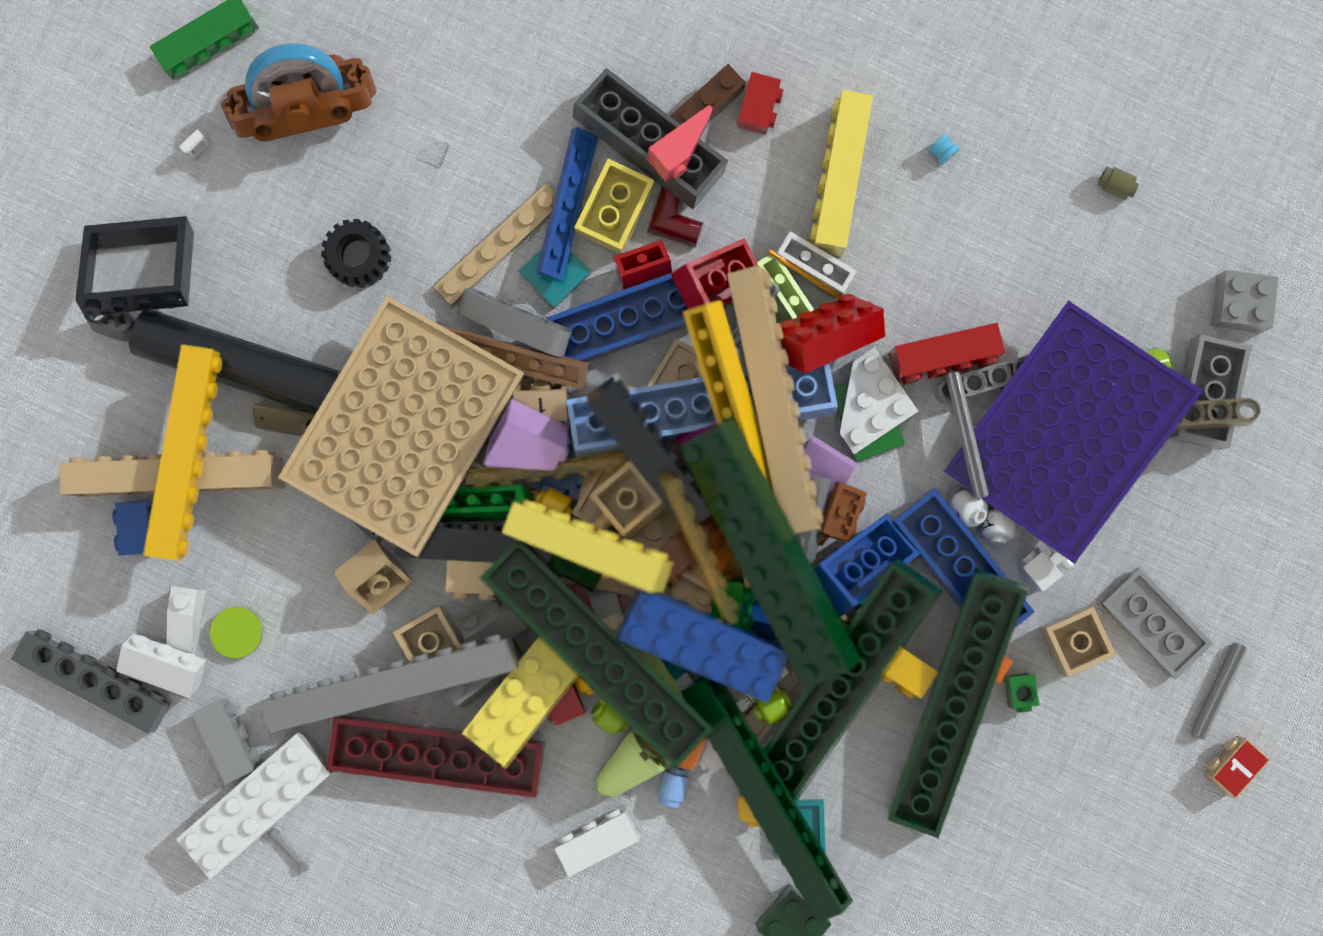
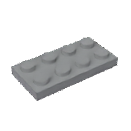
(1156, 623)

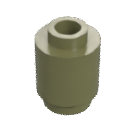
(1118, 183)

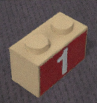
(1236, 766)

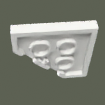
(872, 402)

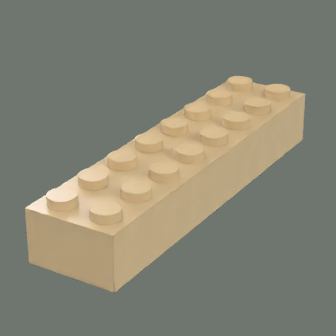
(139, 476)

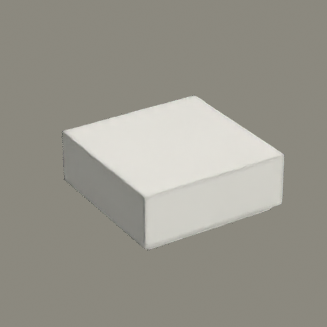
(194, 144)

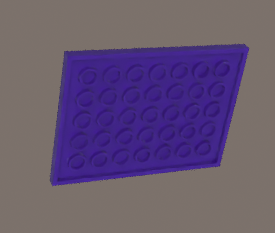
(1075, 430)

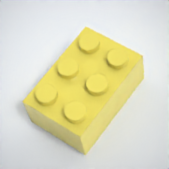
(614, 206)

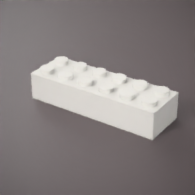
(255, 805)

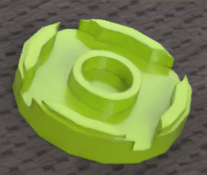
(236, 632)

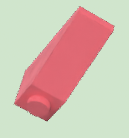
(675, 150)

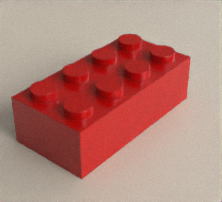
(831, 332)
(947, 352)

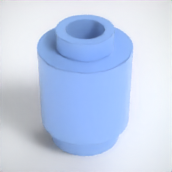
(673, 787)

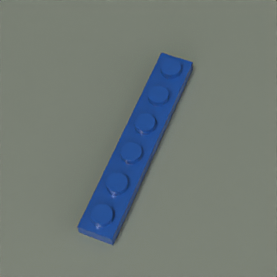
(567, 204)

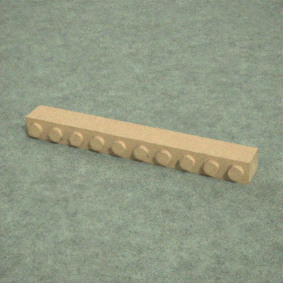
(774, 399)

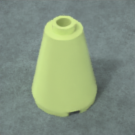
(629, 767)

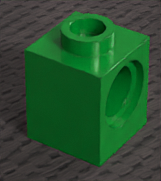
(1012, 683)

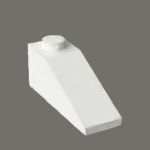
(184, 617)

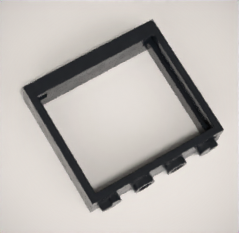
(133, 234)

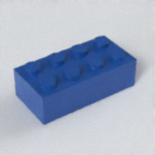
(859, 564)

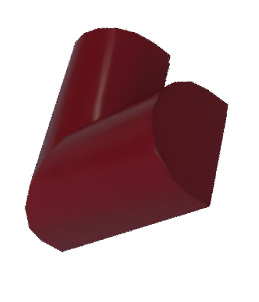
(670, 224)

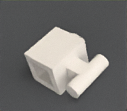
(1041, 569)

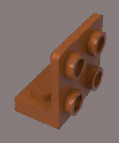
(843, 512)

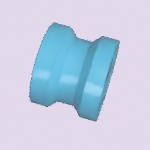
(943, 149)

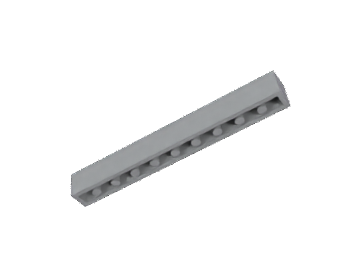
(390, 684)

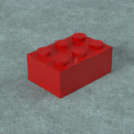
(706, 277)

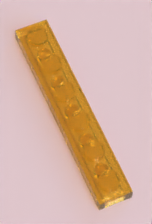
(583, 466)
(695, 537)

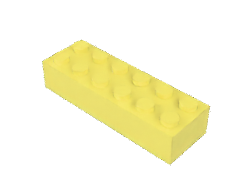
(842, 172)
(591, 548)
(521, 704)

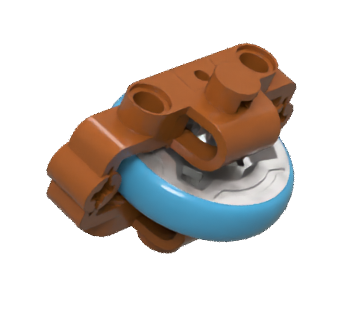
(297, 92)

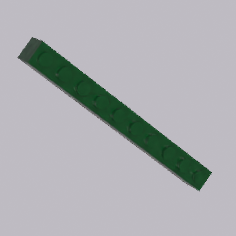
(768, 799)

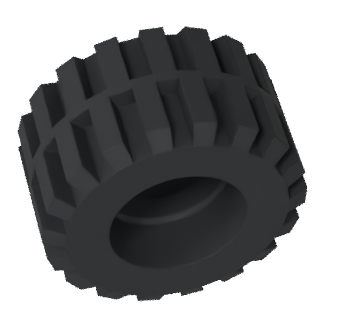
(345, 235)

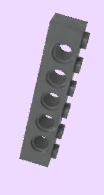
(30, 655)

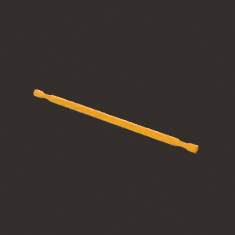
(804, 274)

